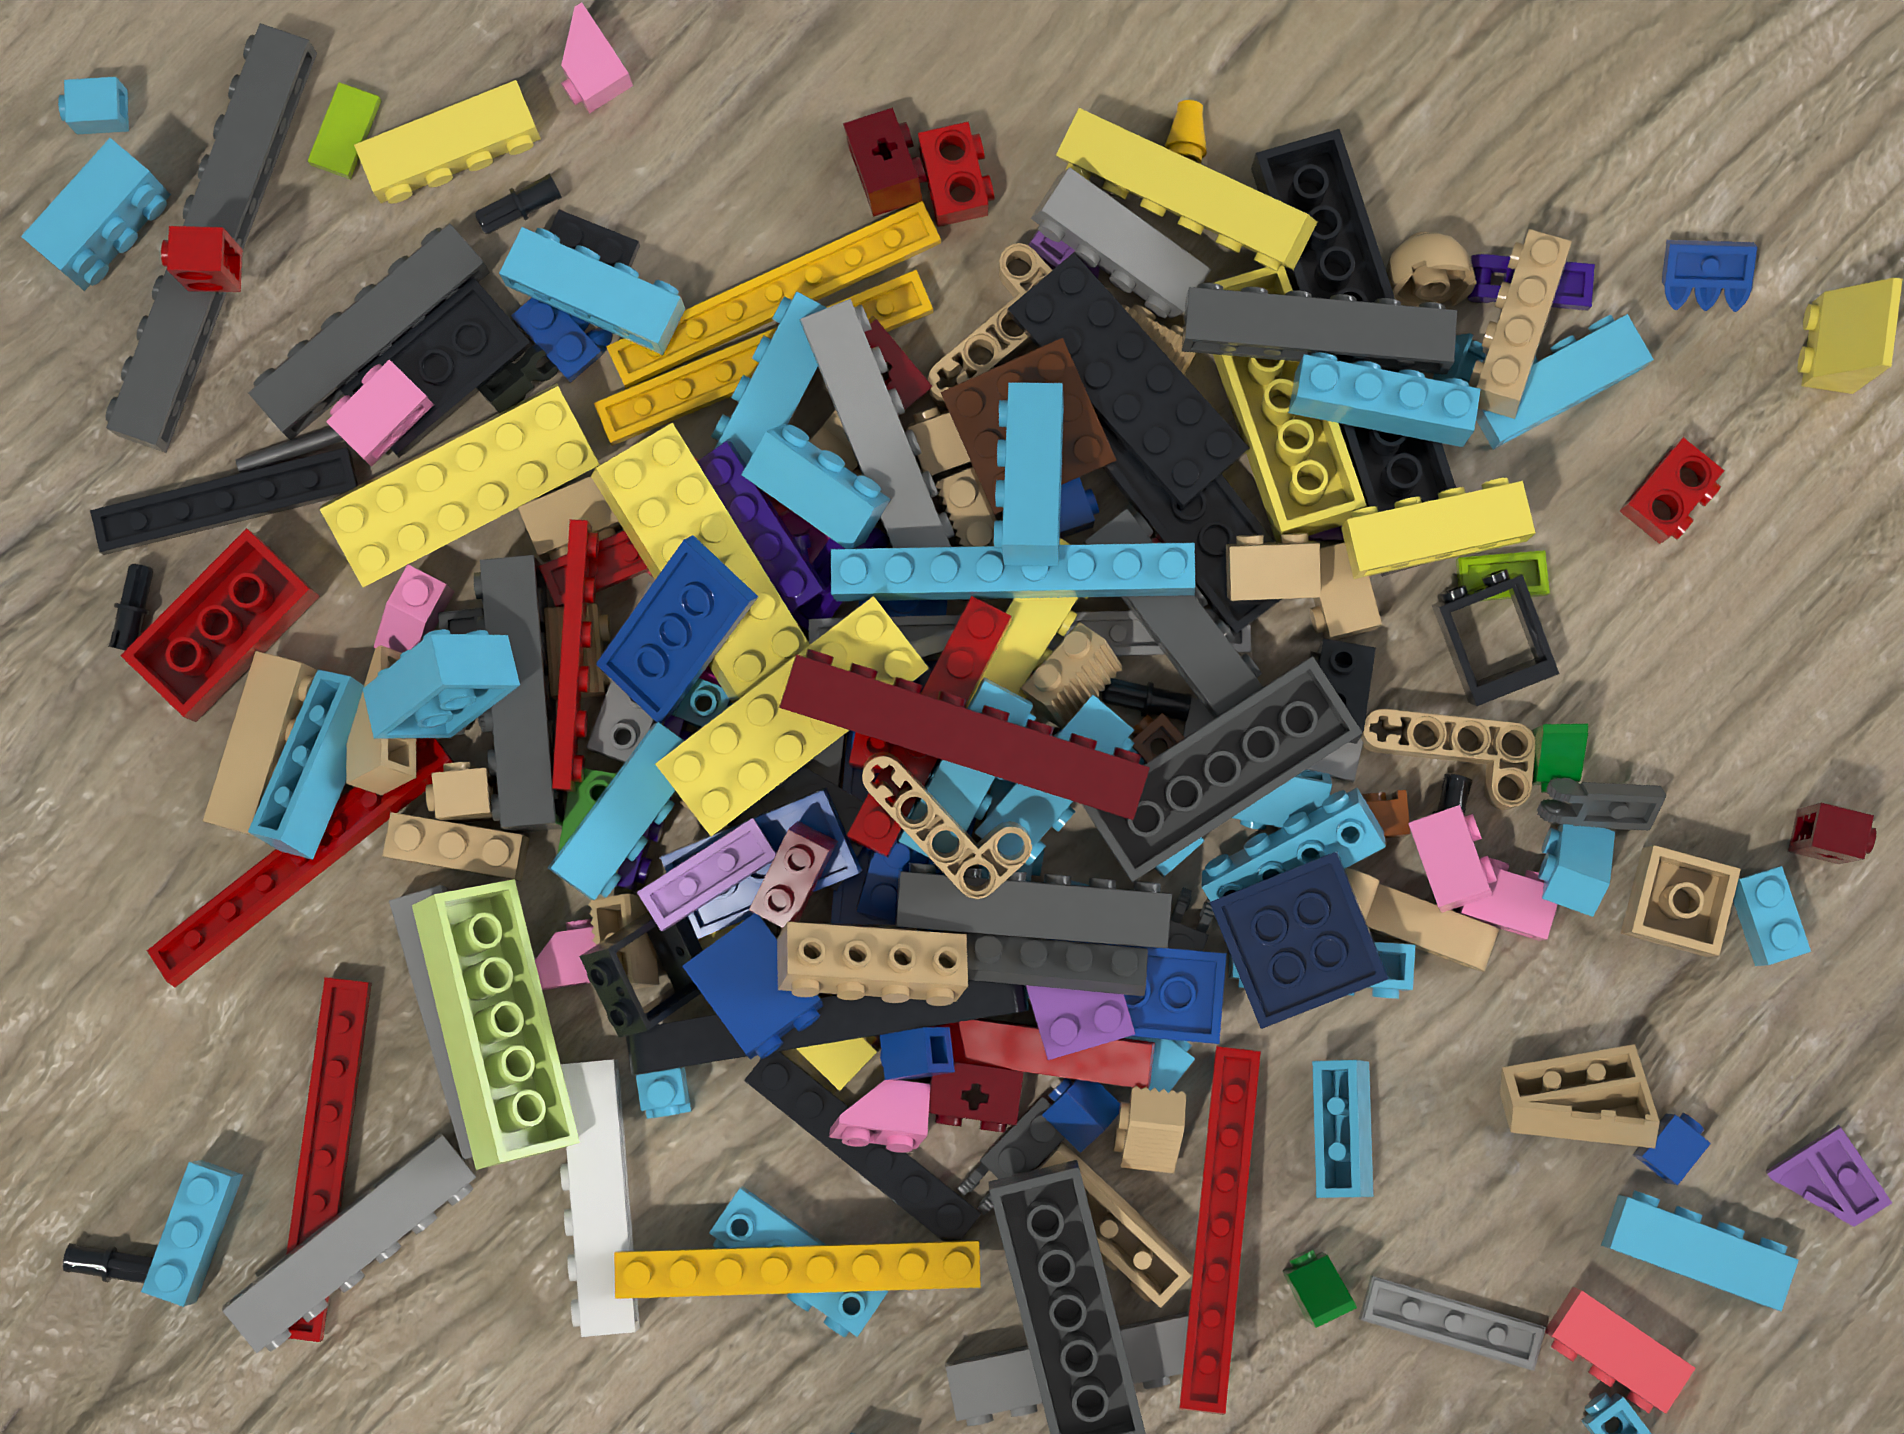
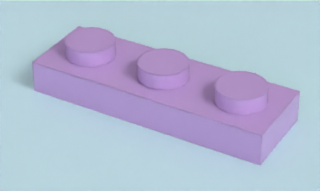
(707, 874)

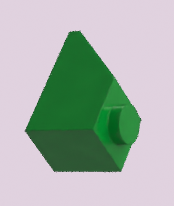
(1559, 752)
(1318, 1288)

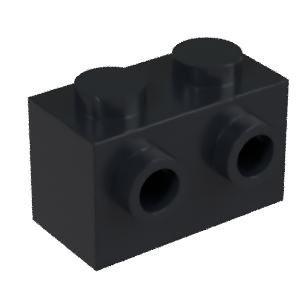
(1350, 673)

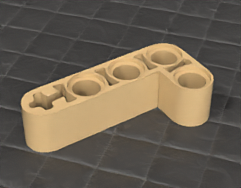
(990, 334)
(1446, 747)
(937, 820)
(1422, 923)

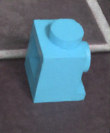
(687, 708)
(663, 1093)
(1604, 1408)

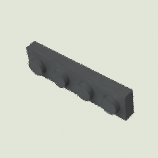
(1056, 964)

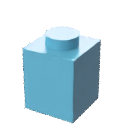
(94, 105)

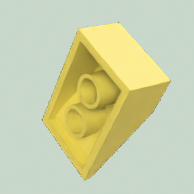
(1850, 336)

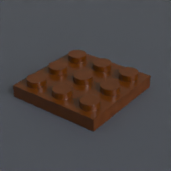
(976, 415)

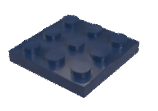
(1299, 940)

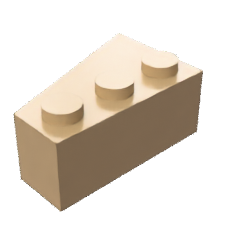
(1582, 1098)

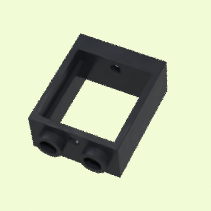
(1511, 679)
(615, 988)

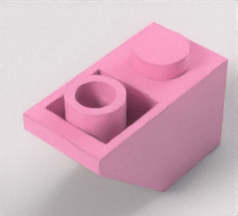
(888, 1115)

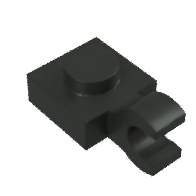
(514, 380)

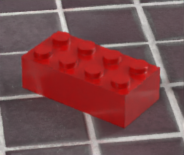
(218, 624)

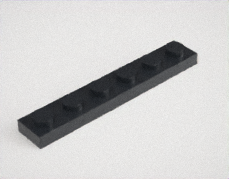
(223, 501)
(891, 1172)

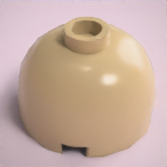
(1430, 270)

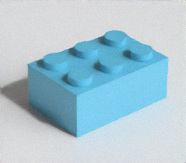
(97, 215)
(441, 685)

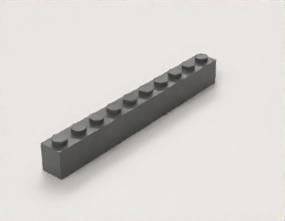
(226, 197)

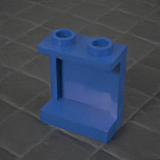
(742, 987)

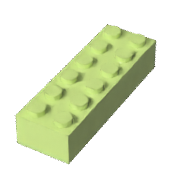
(495, 1023)

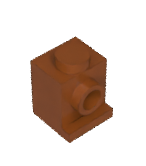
(1150, 730)
(1390, 814)

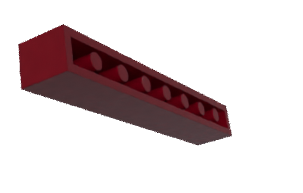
(964, 736)

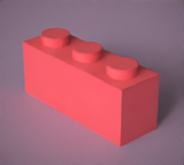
(1618, 1352)

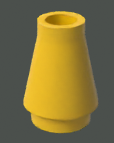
(1187, 131)

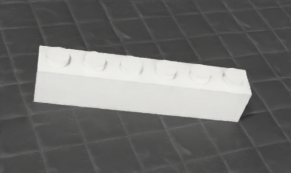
(598, 1199)

